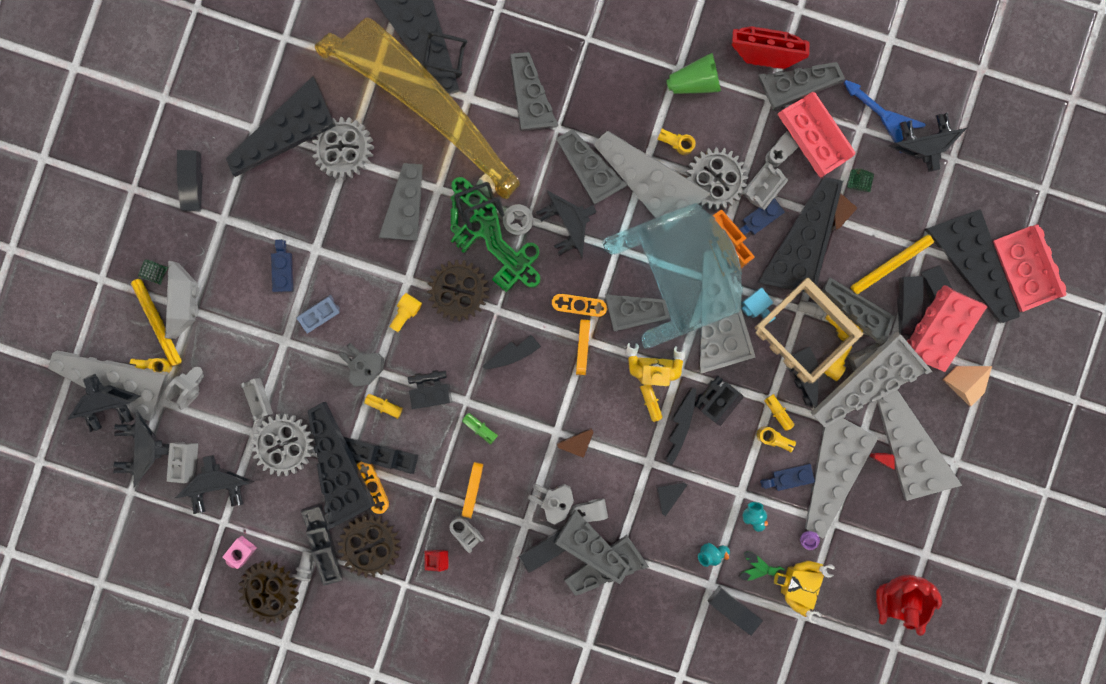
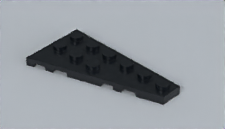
(413, 23)
(292, 124)
(806, 242)
(975, 258)
(338, 473)

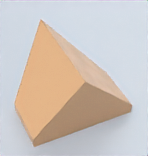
(969, 381)

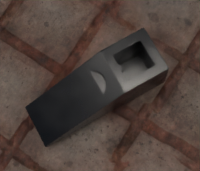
(810, 390)

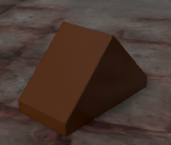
(843, 212)
(577, 444)

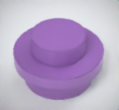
(809, 540)

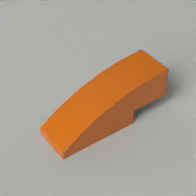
(736, 236)

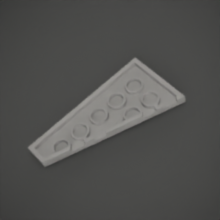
(653, 182)
(725, 343)
(120, 375)
(877, 377)
(917, 459)
(838, 464)

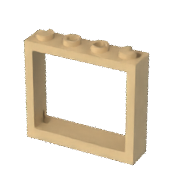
(831, 309)

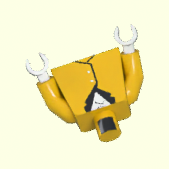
(655, 371)
(802, 586)

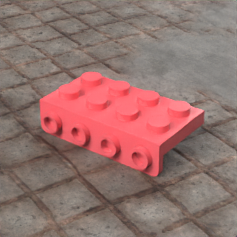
(816, 134)
(1029, 268)
(945, 327)

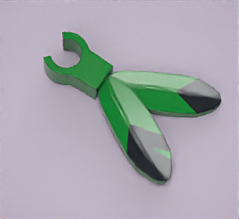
(760, 569)

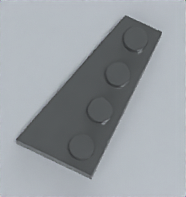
(530, 96)
(590, 169)
(404, 209)

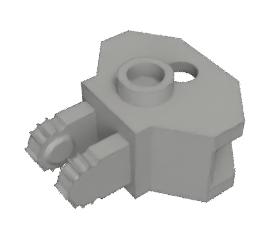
(186, 387)
(552, 500)

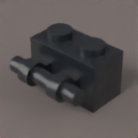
(432, 395)
(722, 402)

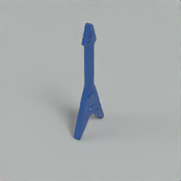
(890, 119)

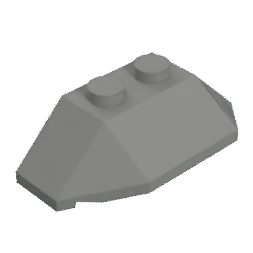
(180, 300)

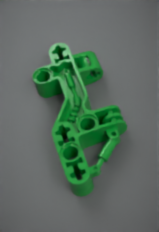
(514, 262)

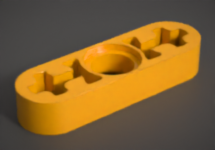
(592, 311)
(582, 347)
(472, 490)
(382, 498)

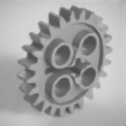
(342, 165)
(728, 166)
(275, 428)

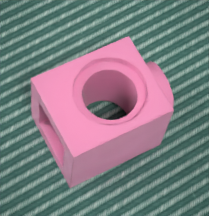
(246, 549)

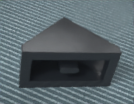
(669, 494)

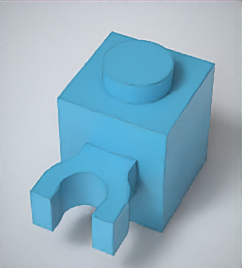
(757, 304)

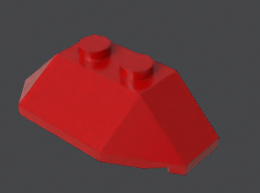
(769, 47)

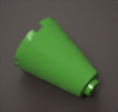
(696, 77)

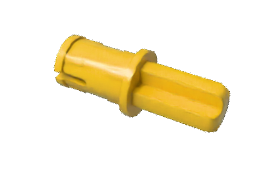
(651, 402)
(383, 405)
(779, 412)

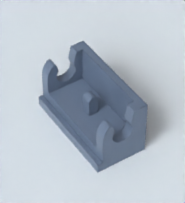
(318, 314)

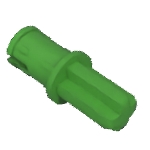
(480, 428)

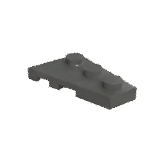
(635, 311)

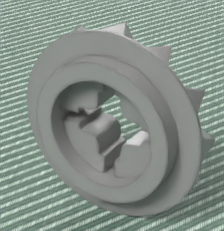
(519, 210)

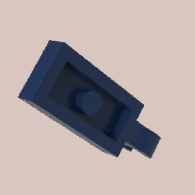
(761, 218)
(281, 268)
(789, 477)

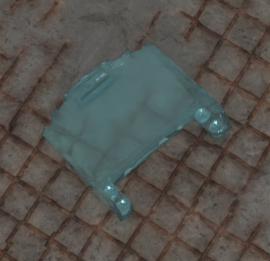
(692, 268)

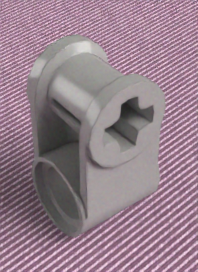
(783, 148)
(593, 510)
(466, 534)

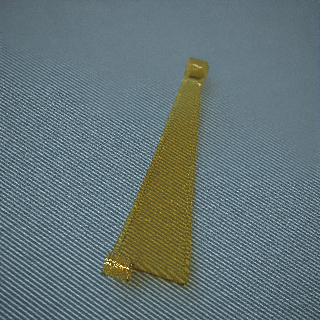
(396, 70)

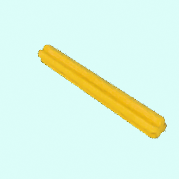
(892, 264)
(156, 322)

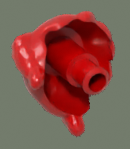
(909, 600)

